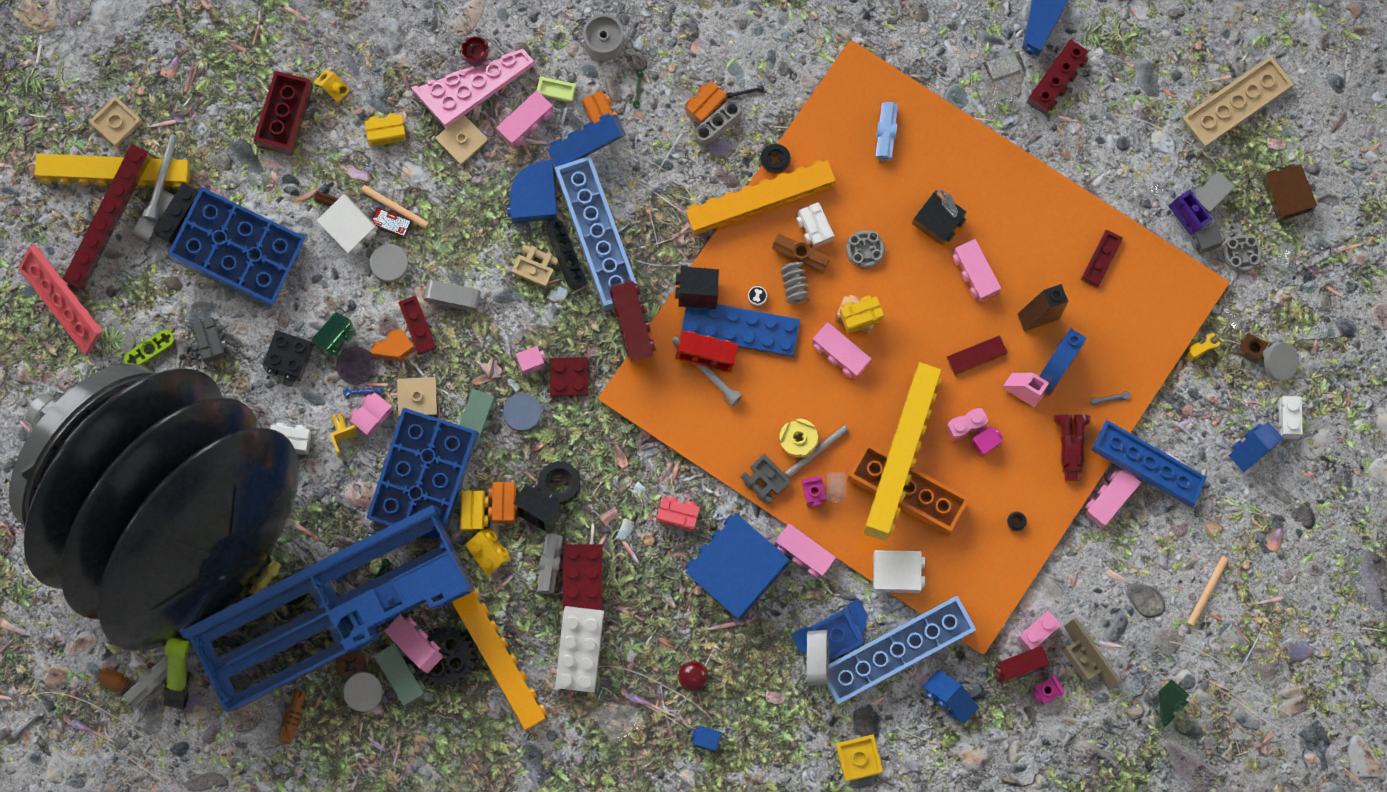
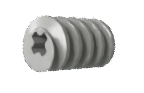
(793, 283)

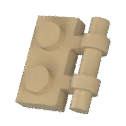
(534, 271)

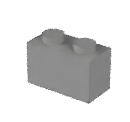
(1214, 191)

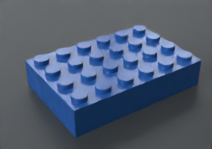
(235, 247)
(422, 469)

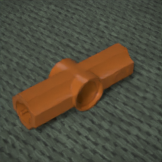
(789, 248)

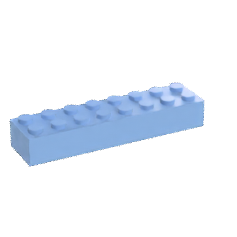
(594, 226)
(898, 650)

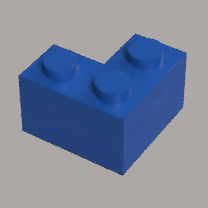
(1257, 444)
(950, 697)

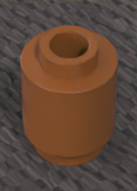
(112, 680)

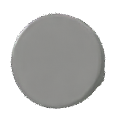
(865, 249)
(1242, 253)
(389, 263)
(1280, 361)
(362, 691)

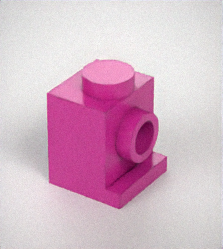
(813, 499)
(1056, 690)

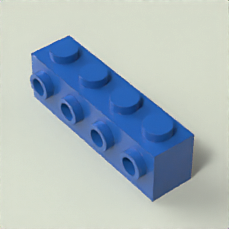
(586, 141)

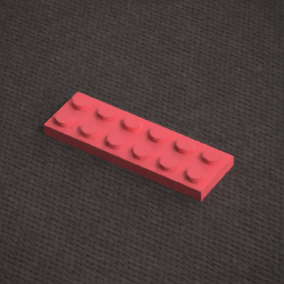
(60, 299)

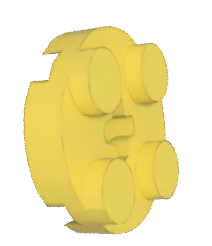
(801, 448)

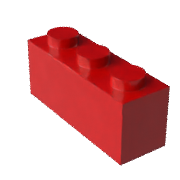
(706, 351)

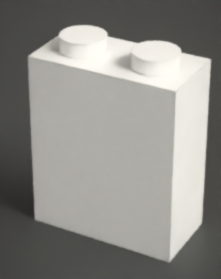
(348, 224)
(898, 571)

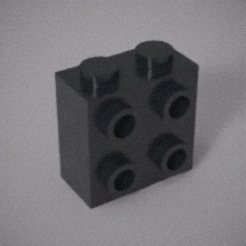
(937, 220)
(697, 287)
(288, 356)

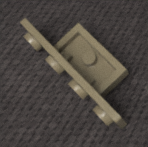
(1086, 656)

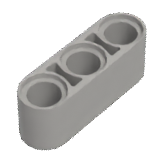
(721, 115)
(144, 227)
(452, 295)
(818, 657)

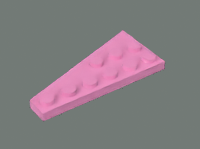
(465, 89)

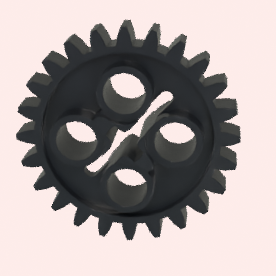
(460, 653)

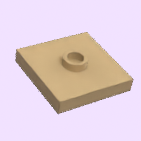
(115, 121)
(462, 139)
(417, 395)

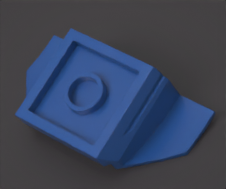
(844, 630)

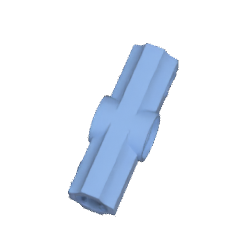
(886, 131)

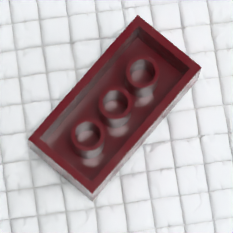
(283, 113)
(631, 320)
(582, 576)

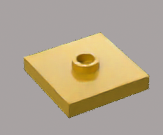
(859, 758)

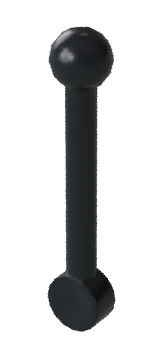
(760, 88)

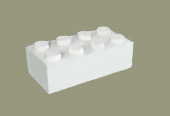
(579, 649)

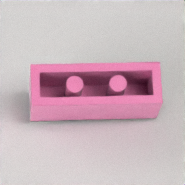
(525, 119)
(976, 271)
(840, 351)
(1111, 497)
(804, 551)
(414, 643)

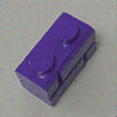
(1190, 212)

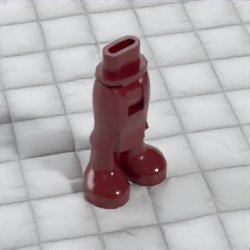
(1072, 445)

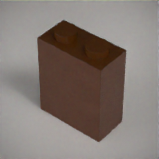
(1289, 192)

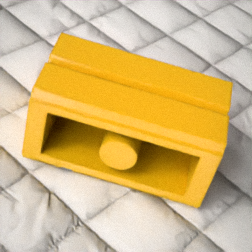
(385, 130)
(861, 314)
(473, 511)

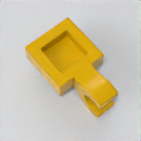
(1198, 350)

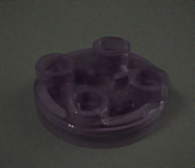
(355, 365)

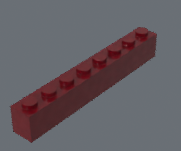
(107, 217)

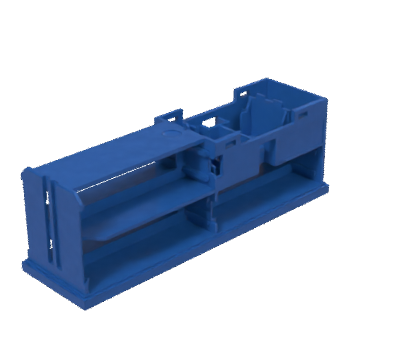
(367, 607)

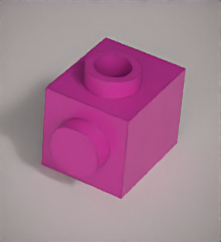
(986, 440)

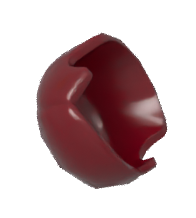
(474, 50)
(693, 675)

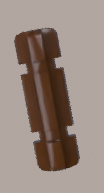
(328, 200)

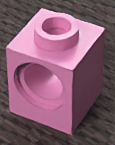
(531, 360)

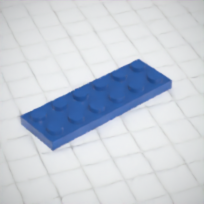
(745, 327)
(1149, 463)

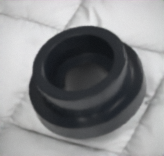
(1016, 515)

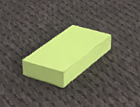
(556, 89)

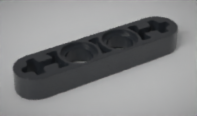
(557, 233)

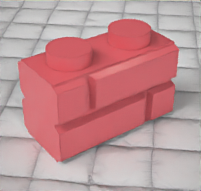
(678, 514)

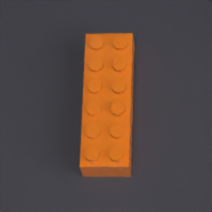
(924, 496)

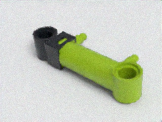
(177, 683)

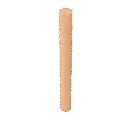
(392, 205)
(1207, 591)

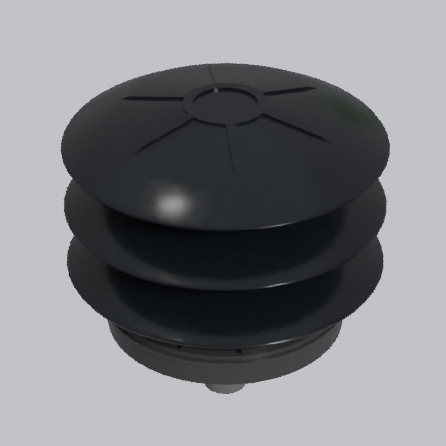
(149, 499)

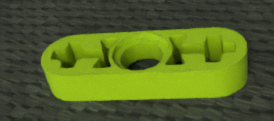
(151, 341)

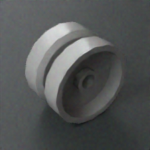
(603, 37)

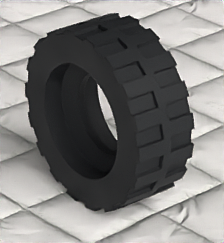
(560, 468)

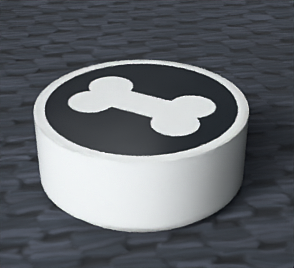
(757, 296)

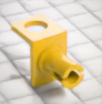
(332, 85)
(342, 432)

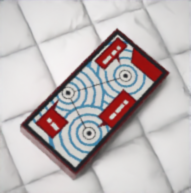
(391, 222)

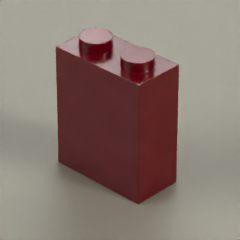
(1021, 665)

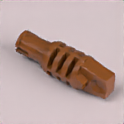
(292, 717)

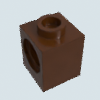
(1244, 348)

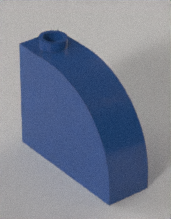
(533, 194)
(1062, 359)

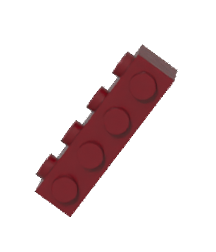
(1058, 76)

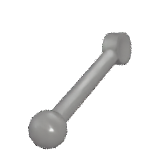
(40, 712)

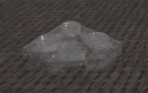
(617, 720)

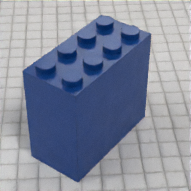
(737, 566)

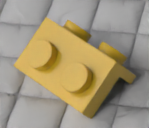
(488, 551)

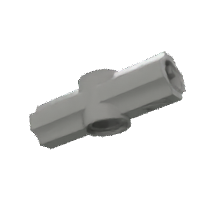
(550, 563)
(148, 683)

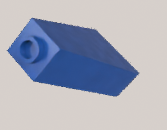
(1040, 24)

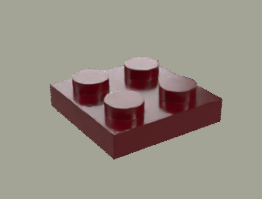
(568, 377)

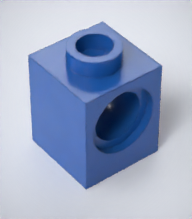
(706, 738)

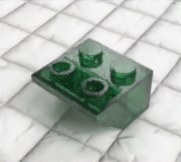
(333, 335)
(1166, 702)

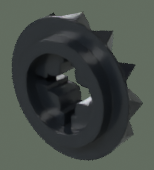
(773, 150)

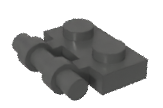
(770, 475)

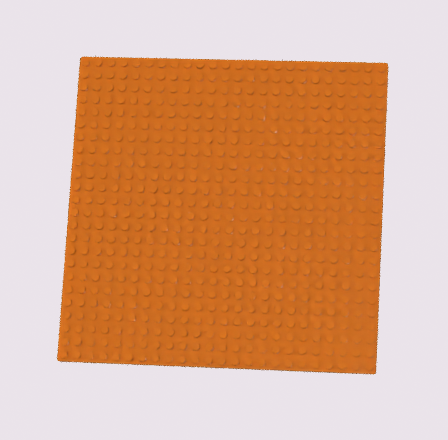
(1034, 236)

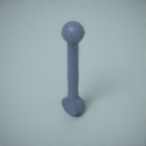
(1125, 396)

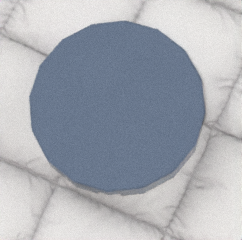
(522, 412)

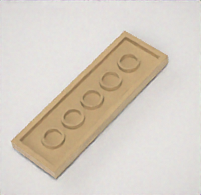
(1237, 101)

